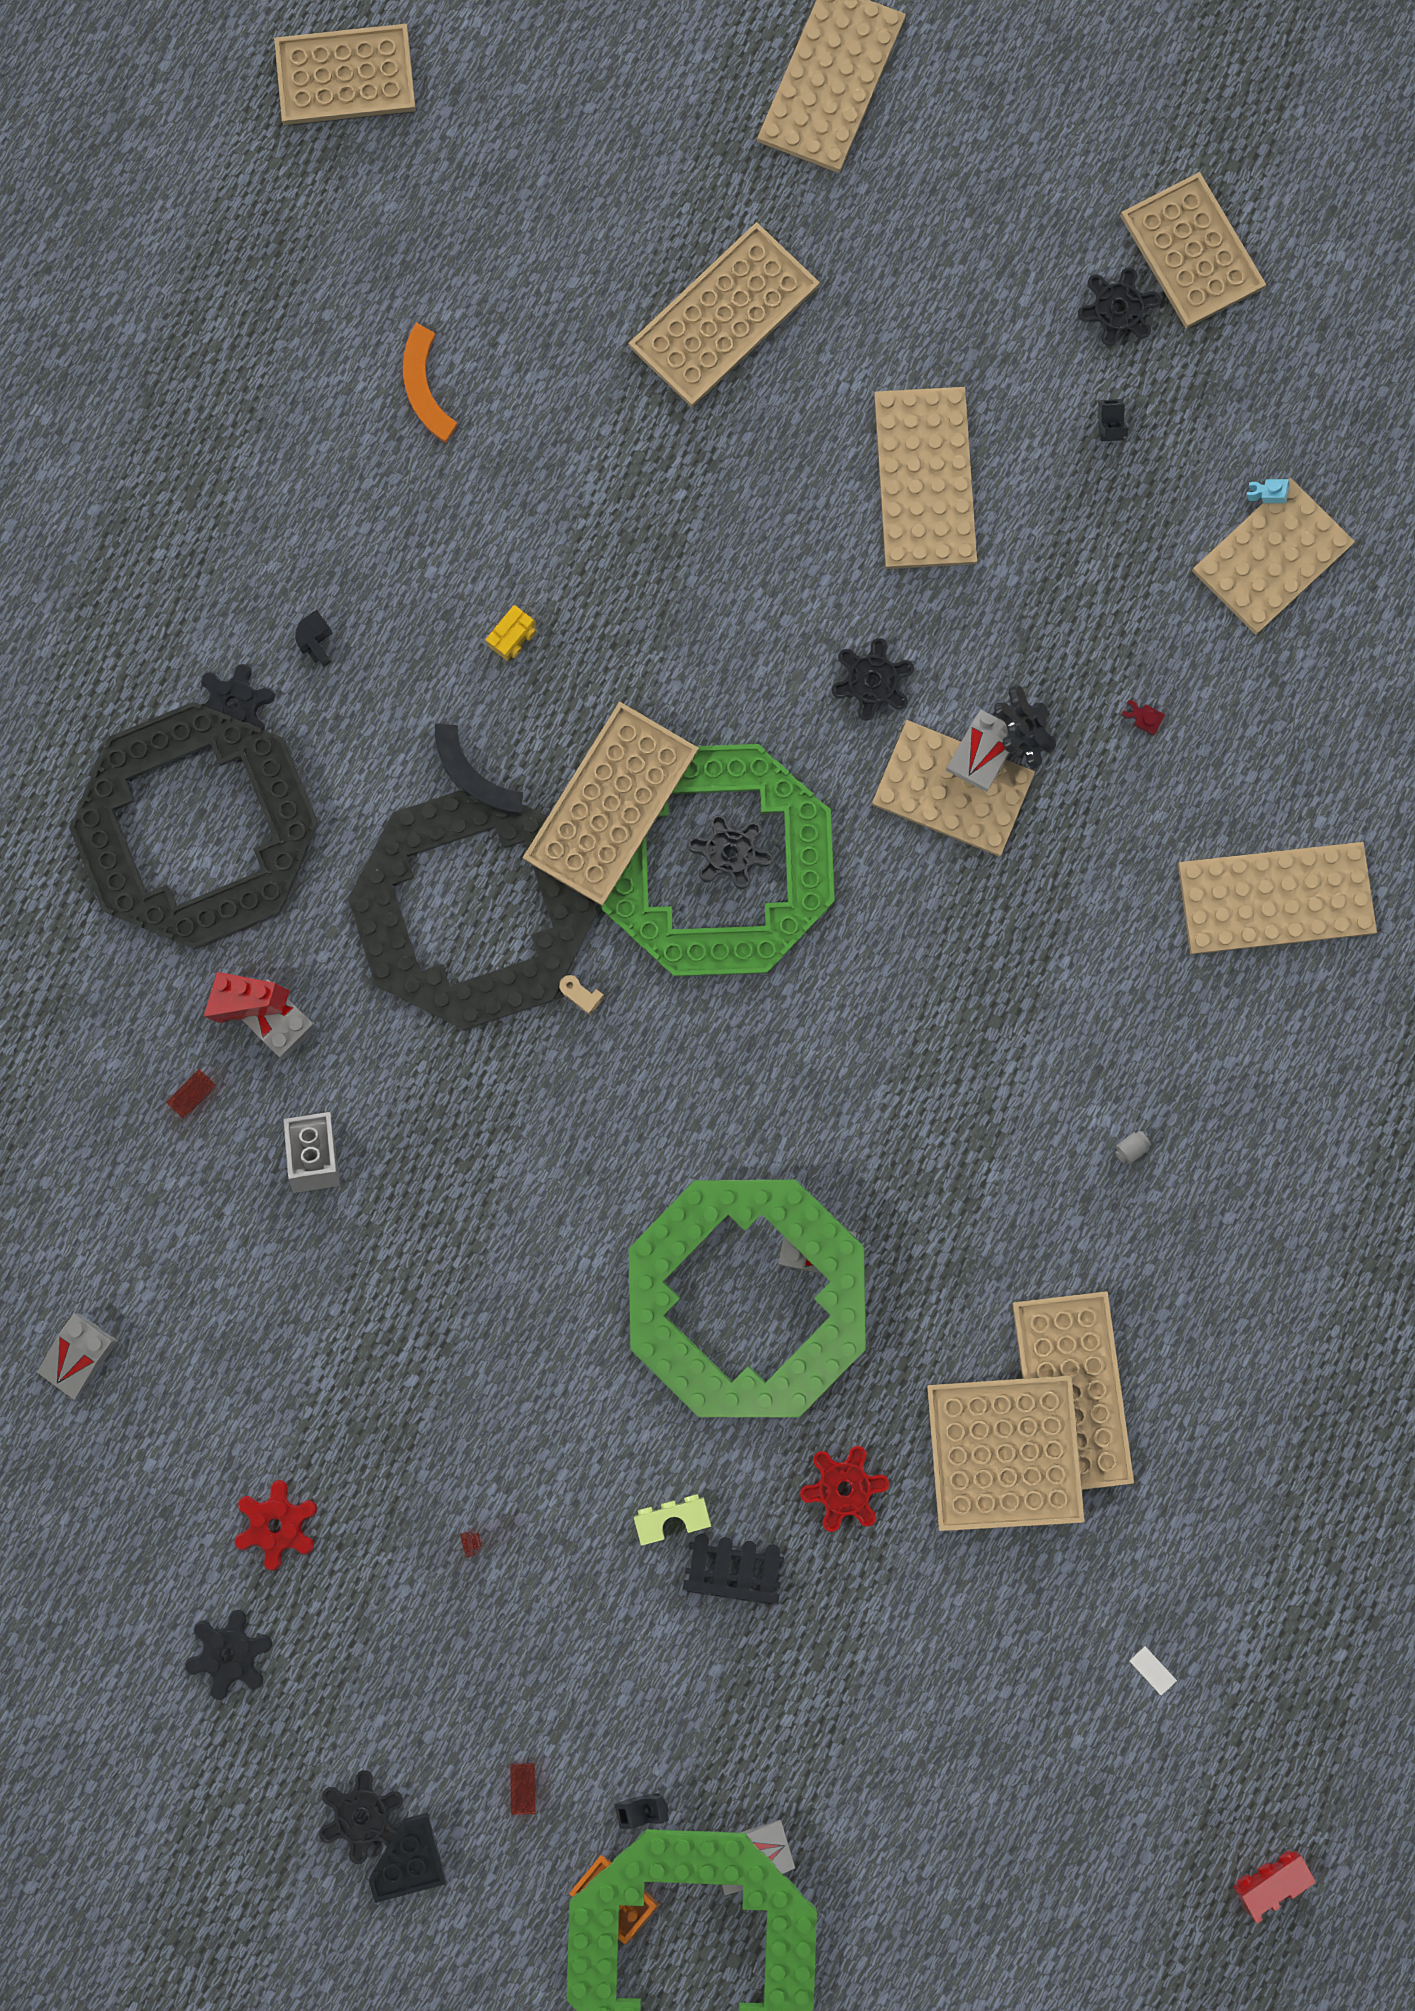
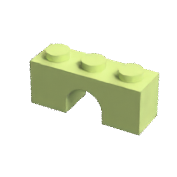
(692, 1512)

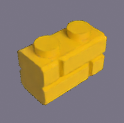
(511, 633)

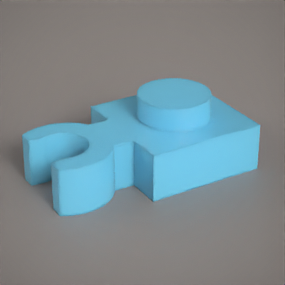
(1272, 492)

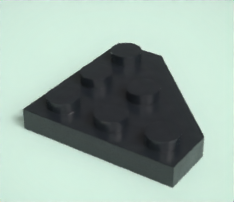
(409, 1861)

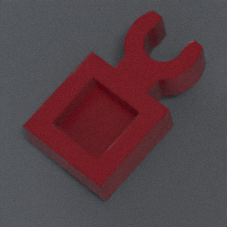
(1147, 718)

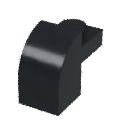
(1111, 420)
(310, 633)
(641, 1811)

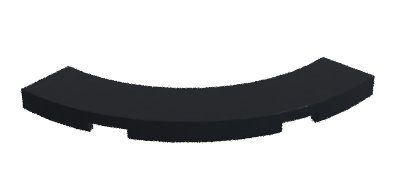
(468, 779)

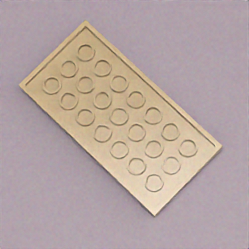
(831, 80)
(724, 314)
(925, 478)
(610, 803)
(1277, 898)
(1077, 1340)

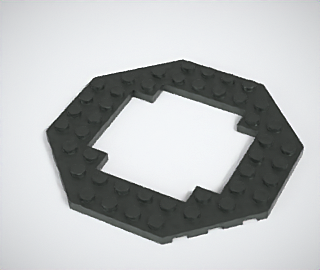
(229, 906)
(388, 941)

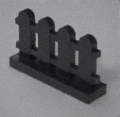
(721, 1573)

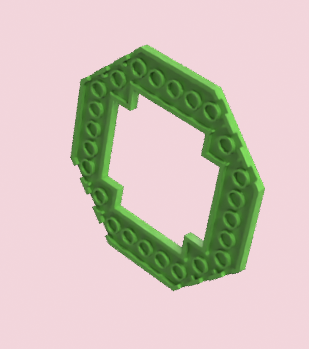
(807, 867)
(682, 1363)
(694, 1859)

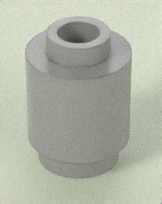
(1132, 1147)

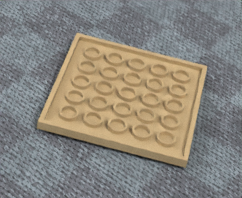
(1005, 1453)

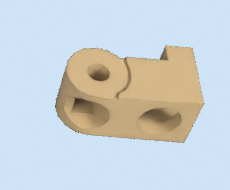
(579, 995)

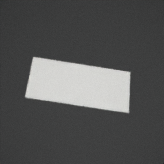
(1153, 1670)

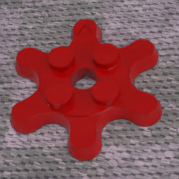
(861, 1488)
(291, 1519)

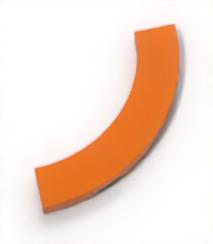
(416, 384)

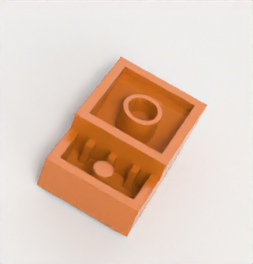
(630, 1917)

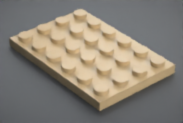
(344, 74)
(1193, 250)
(1273, 557)
(927, 794)

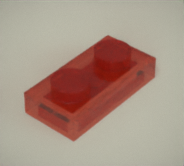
(191, 1093)
(471, 1542)
(523, 1788)

